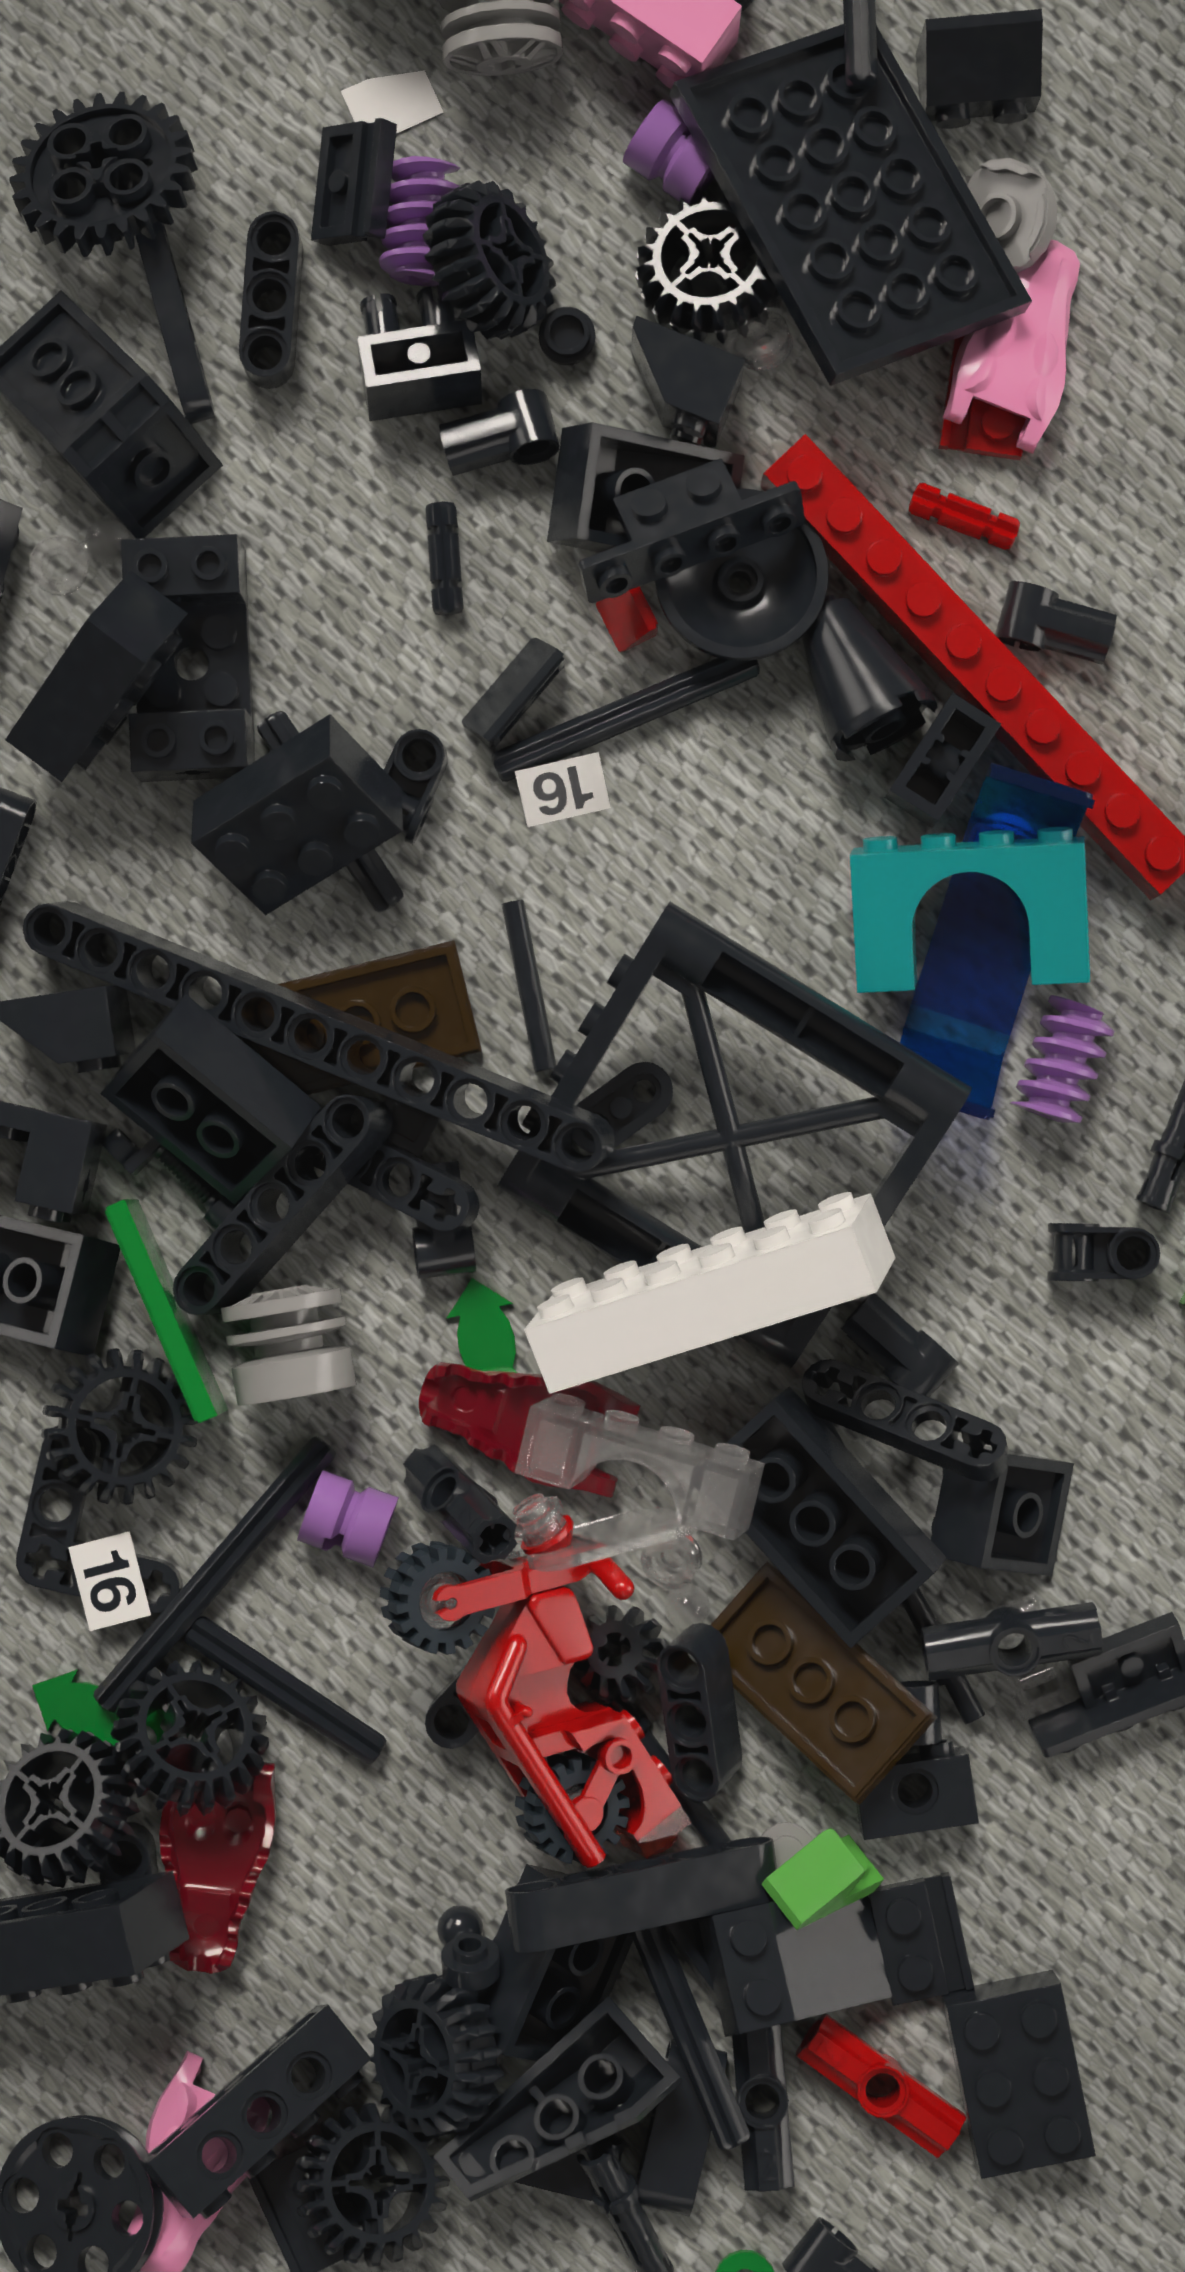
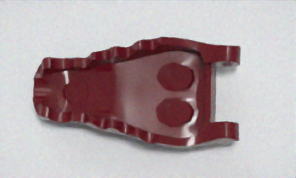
(494, 1409)
(217, 1869)

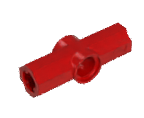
(908, 2107)

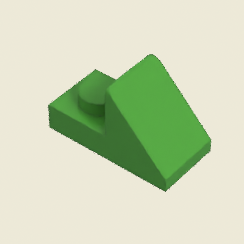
(822, 1879)

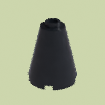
(861, 682)

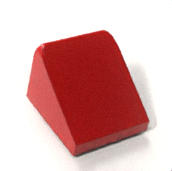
(628, 619)

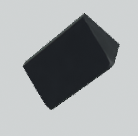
(514, 692)

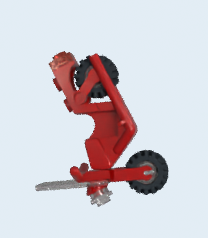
(522, 1670)

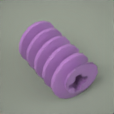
(415, 190)
(1063, 1061)

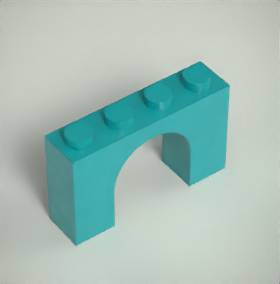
(1042, 871)

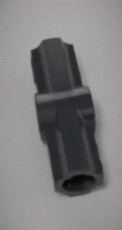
(460, 1504)
(1048, 1638)
(768, 2151)

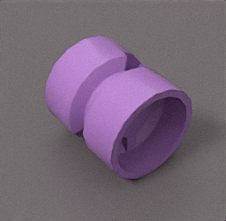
(668, 151)
(347, 1518)

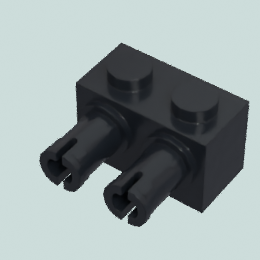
(418, 366)

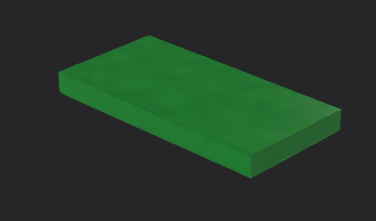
(168, 1319)

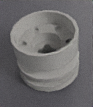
(500, 36)
(288, 1345)

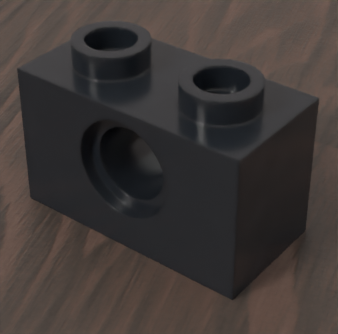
(945, 1804)

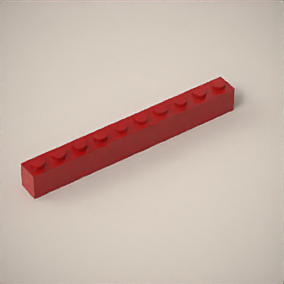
(980, 667)

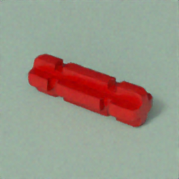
(964, 516)

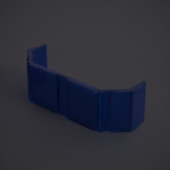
(982, 942)

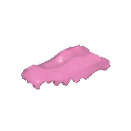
(1023, 358)
(173, 2108)

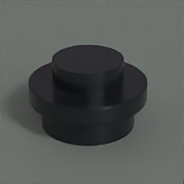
(567, 336)

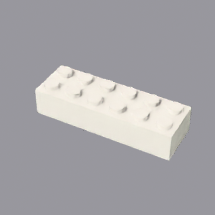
(710, 1291)

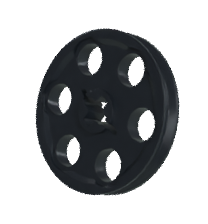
(97, 2189)

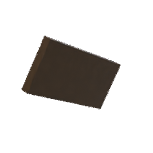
(407, 993)
(815, 1687)

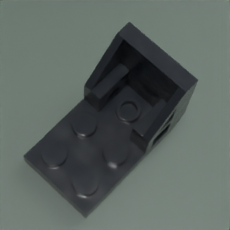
(103, 415)

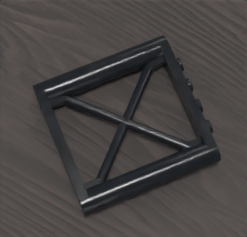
(702, 960)

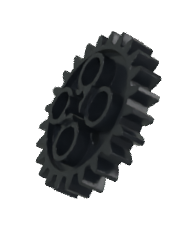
(103, 174)

